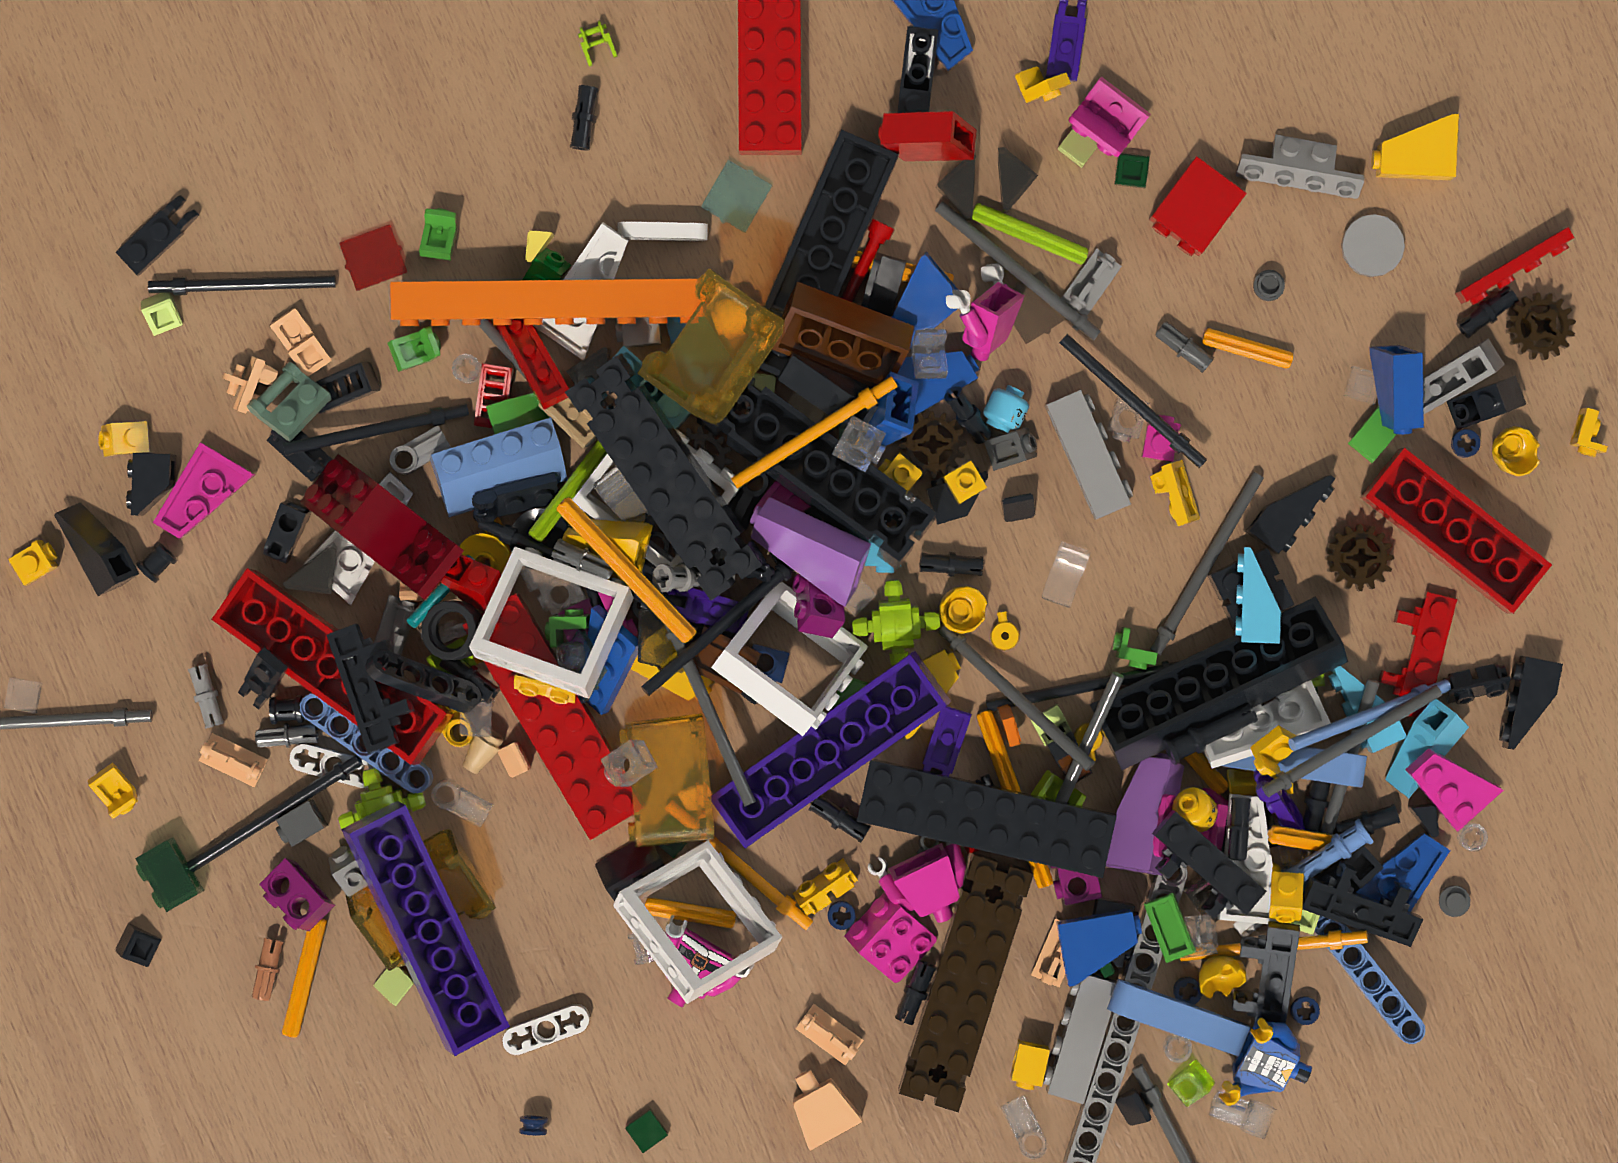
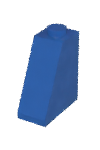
(925, 296)
(961, 373)
(1399, 387)
(896, 410)
(1095, 941)

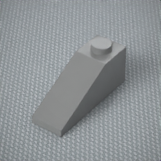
(1460, 374)

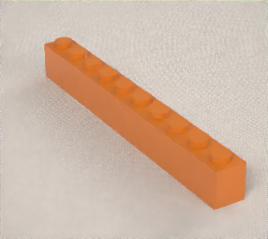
(543, 300)

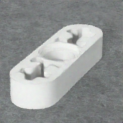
(664, 231)
(309, 768)
(527, 1045)

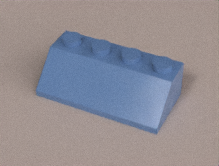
(497, 461)

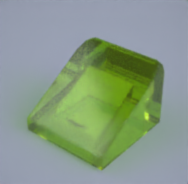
(1191, 1083)

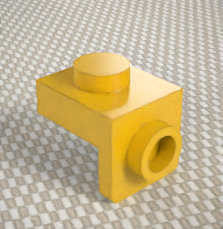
(1035, 87)
(124, 438)
(901, 471)
(114, 790)
(1286, 896)

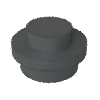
(1268, 285)
(1454, 901)

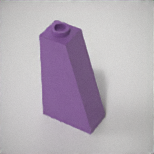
(812, 548)
(1138, 815)

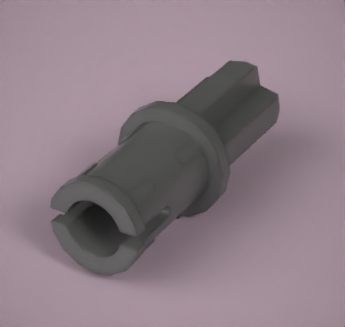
(1184, 346)
(582, 559)
(286, 735)

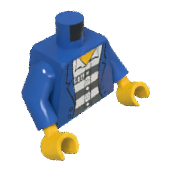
(1265, 1062)

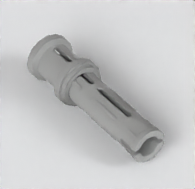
(679, 577)

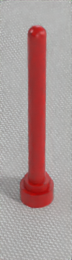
(878, 235)

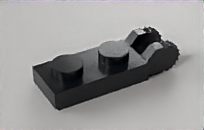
(155, 237)
(514, 497)
(263, 677)

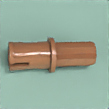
(267, 969)

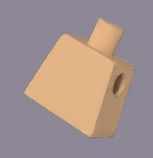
(823, 1110)

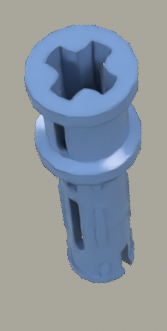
(1339, 847)

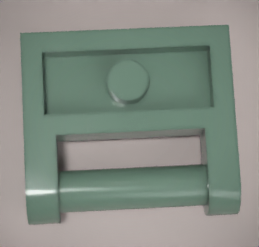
(296, 408)

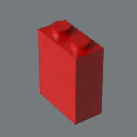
(928, 136)
(1197, 207)

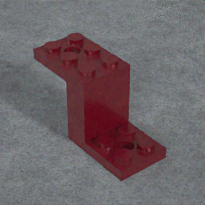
(381, 526)

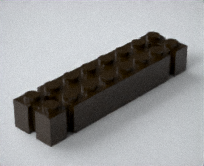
(965, 982)

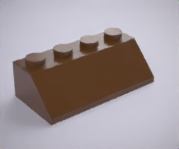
(843, 335)

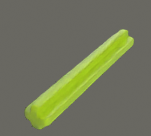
(1030, 233)
(570, 489)

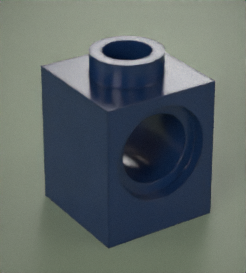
(780, 661)

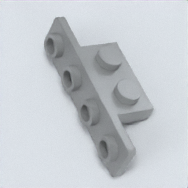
(1301, 166)

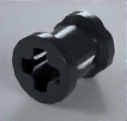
(156, 562)
(285, 709)

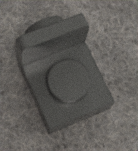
(1011, 448)

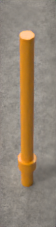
(867, 398)
(784, 904)
(1333, 939)

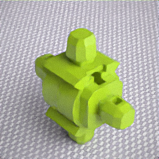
(896, 622)
(379, 797)

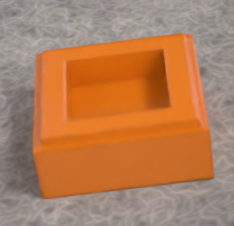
(1009, 725)

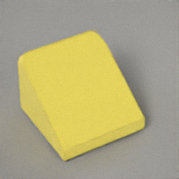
(536, 243)

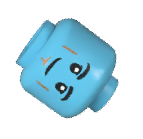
(1006, 409)

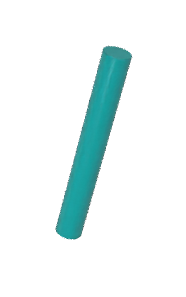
(434, 598)

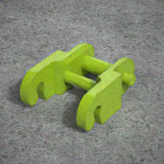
(586, 46)

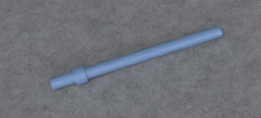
(1359, 718)

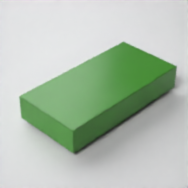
(1170, 927)

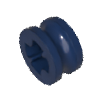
(1470, 435)
(835, 908)
(1182, 982)
(1312, 1017)
(533, 1125)

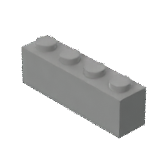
(1088, 454)
(1081, 1039)

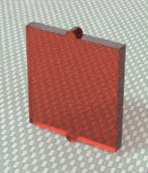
(373, 257)

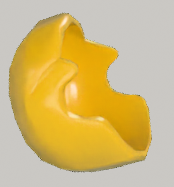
(1515, 451)
(962, 609)
(1221, 974)

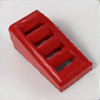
(487, 369)

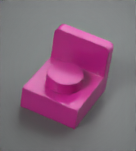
(1156, 445)

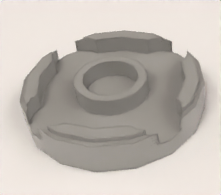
(1372, 245)

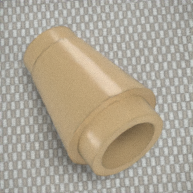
(482, 751)

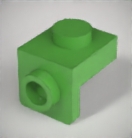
(438, 234)
(415, 349)
(572, 619)
(1137, 657)

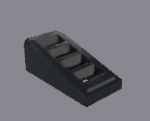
(367, 377)

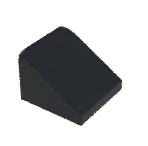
(1018, 507)
(1427, 817)
(137, 945)
(1133, 1108)

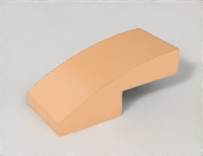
(300, 342)

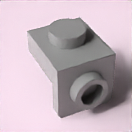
(346, 871)

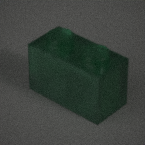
(168, 875)

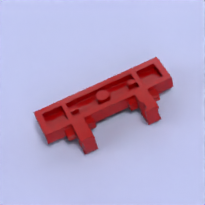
(1430, 631)

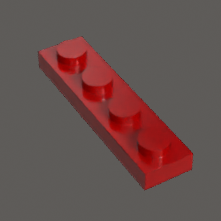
(1504, 274)
(534, 362)

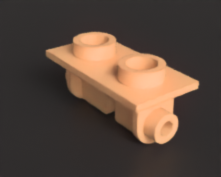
(232, 759)
(1050, 961)
(829, 1034)

